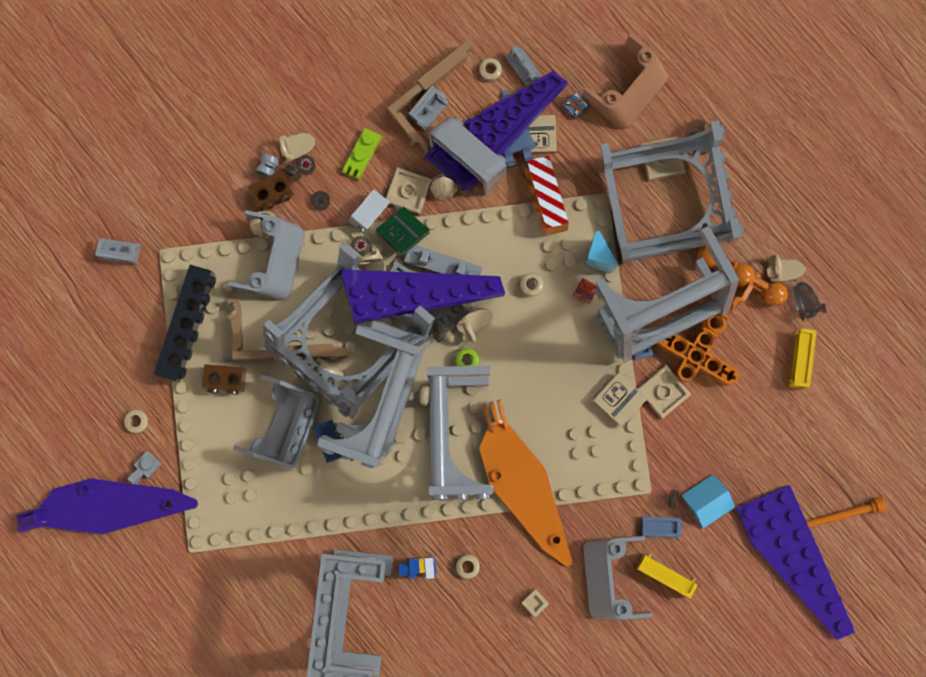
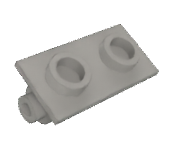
(523, 65)

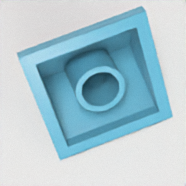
(600, 256)
(708, 500)

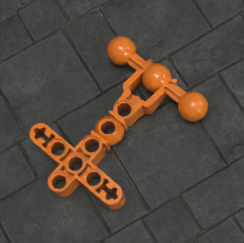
(774, 294)

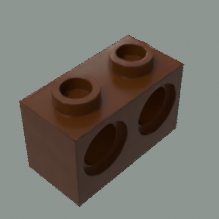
(269, 186)
(225, 374)

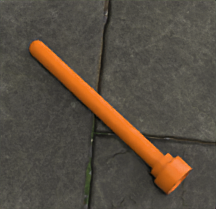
(876, 505)

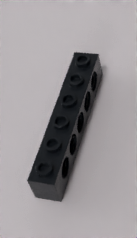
(194, 276)

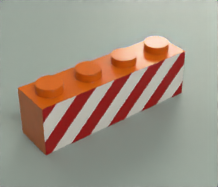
(547, 196)

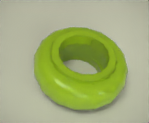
(467, 351)

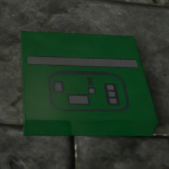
(402, 231)

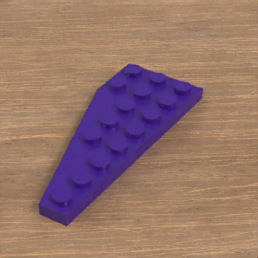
(500, 126)
(785, 541)

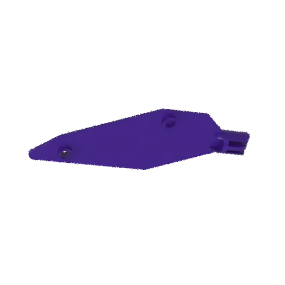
(103, 507)

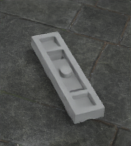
(439, 262)

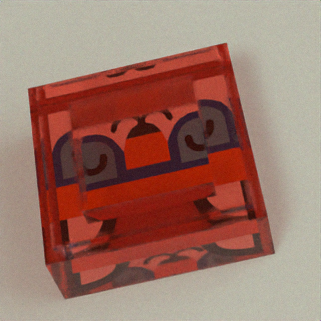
(585, 291)

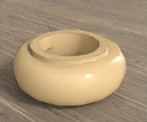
(487, 62)
(537, 290)
(424, 394)
(127, 421)
(472, 574)

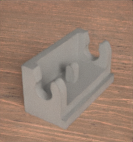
(428, 108)
(368, 211)
(118, 251)

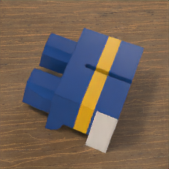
(419, 565)

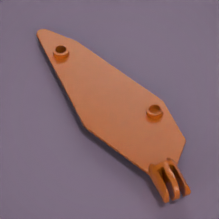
(522, 484)

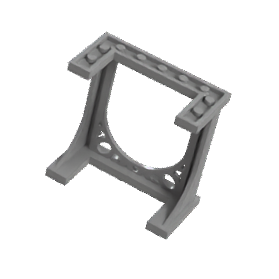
(705, 141)
(626, 317)
(280, 335)
(374, 439)
(445, 477)
(331, 609)

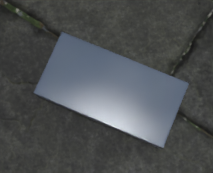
(660, 526)

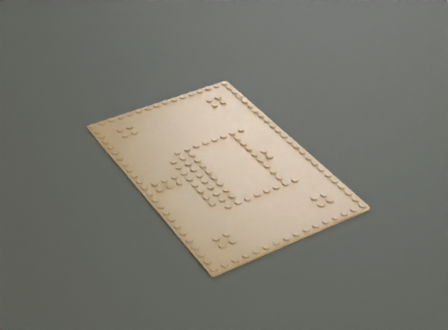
(542, 357)

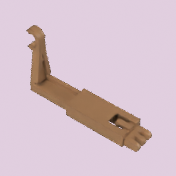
(431, 78)
(321, 351)

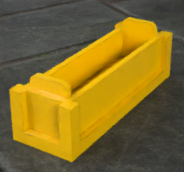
(803, 358)
(666, 576)

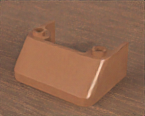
(625, 109)

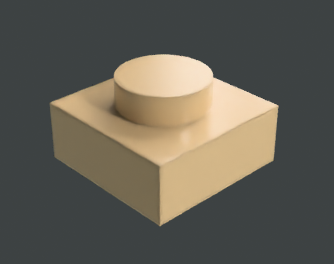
(535, 603)

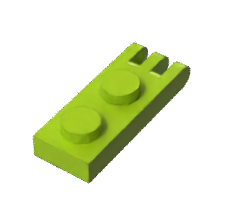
(362, 153)

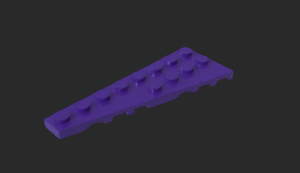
(392, 294)

